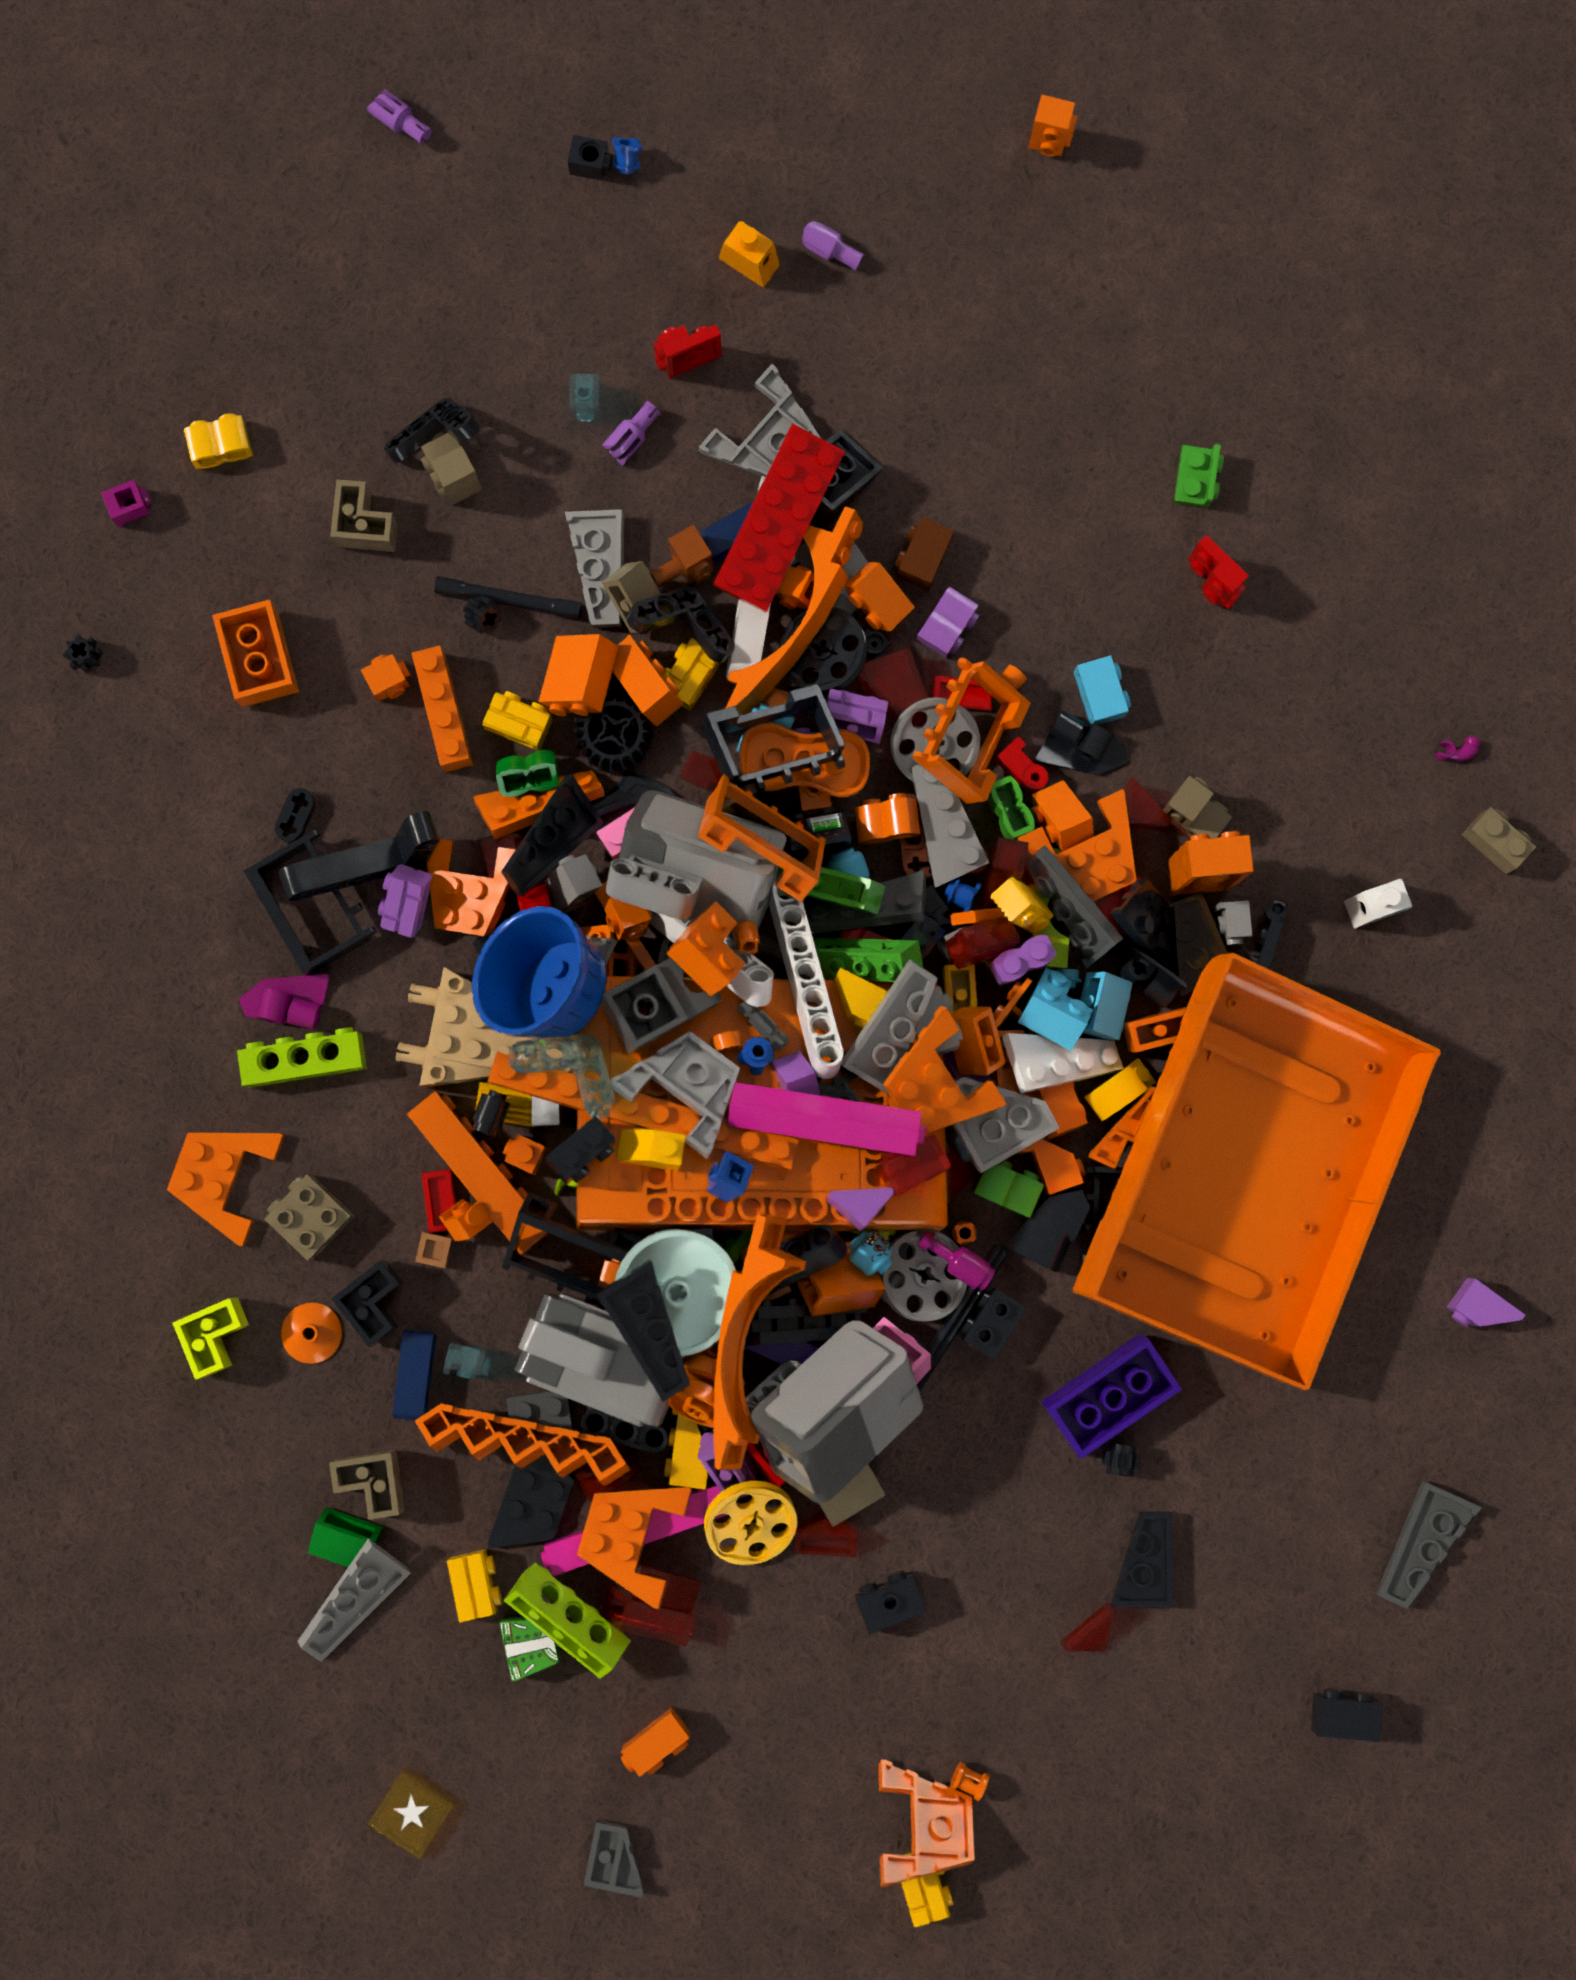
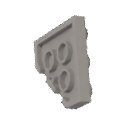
(1005, 1130)

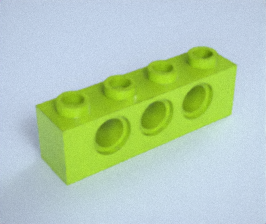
(349, 1059)
(551, 1619)

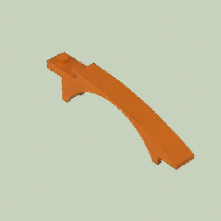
(829, 554)
(762, 1271)

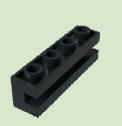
(794, 1323)

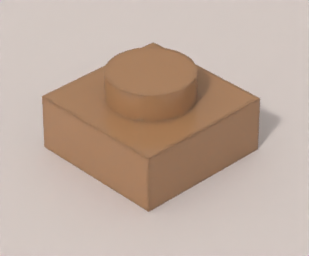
(434, 1250)

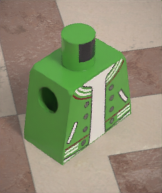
(527, 1647)

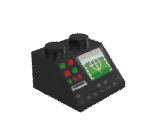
(829, 825)

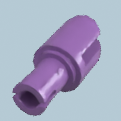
(398, 116)
(829, 244)
(631, 433)

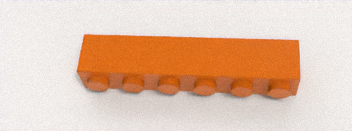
(474, 1165)

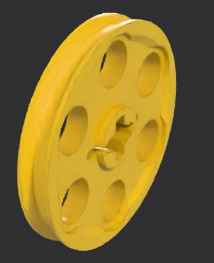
(743, 1514)

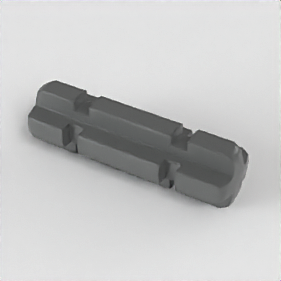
(764, 1025)

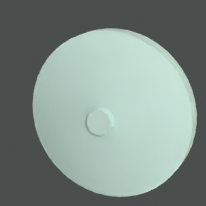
(692, 1280)

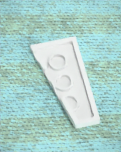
(1045, 1064)

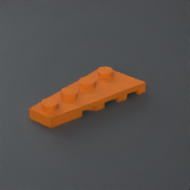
(510, 814)

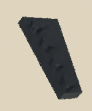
(553, 836)

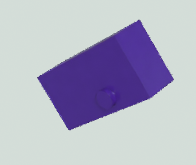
(1111, 1395)

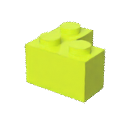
(202, 1334)

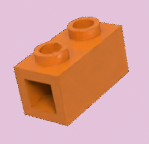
(654, 1743)

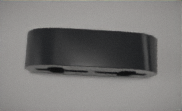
(288, 812)

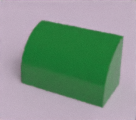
(341, 1536)

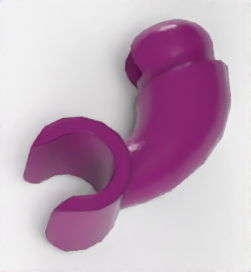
(1465, 753)

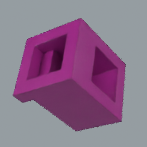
(120, 496)

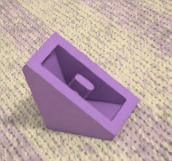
(795, 1074)
(859, 1205)

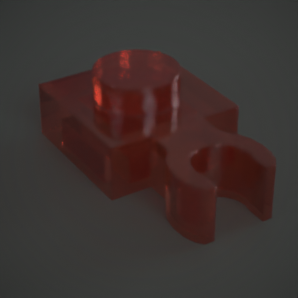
(701, 771)

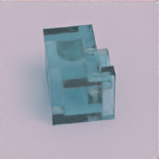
(467, 1360)

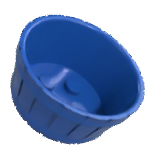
(538, 976)

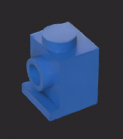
(729, 1177)

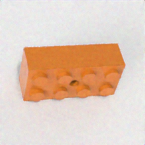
(1210, 864)

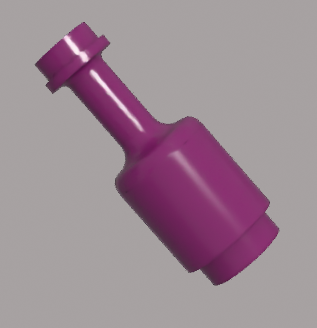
(961, 1263)

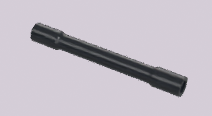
(555, 606)

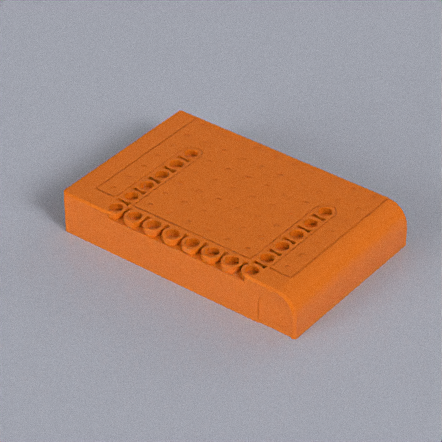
(1258, 1170)
(657, 1198)

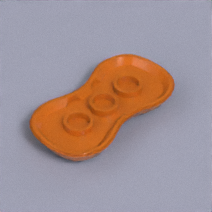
(775, 745)

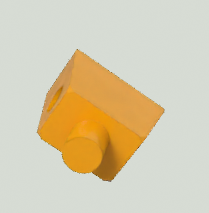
(747, 252)

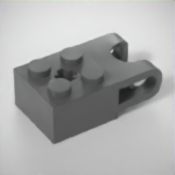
(666, 998)

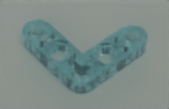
(572, 1058)

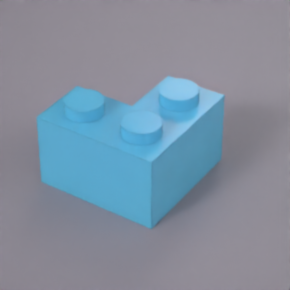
(1053, 1012)

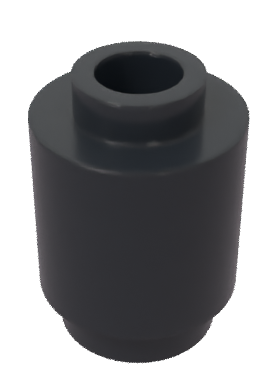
(491, 1113)

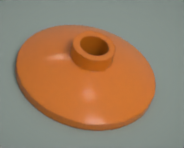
(326, 1328)

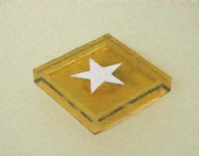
(411, 1813)

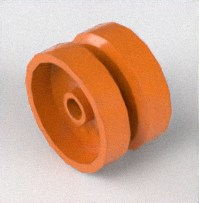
(697, 1399)

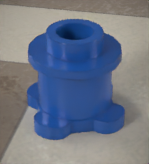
(626, 154)
(962, 894)
(756, 1063)

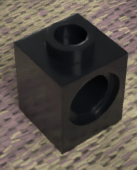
(585, 147)

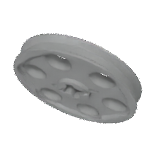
(947, 749)
(911, 1281)

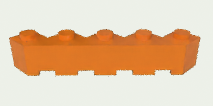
(523, 1441)

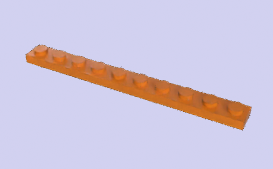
(646, 1113)

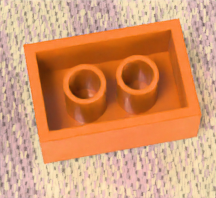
(255, 653)

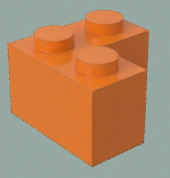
(703, 950)

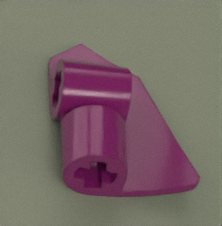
(287, 1000)

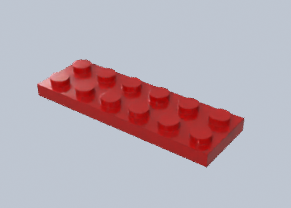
(778, 518)

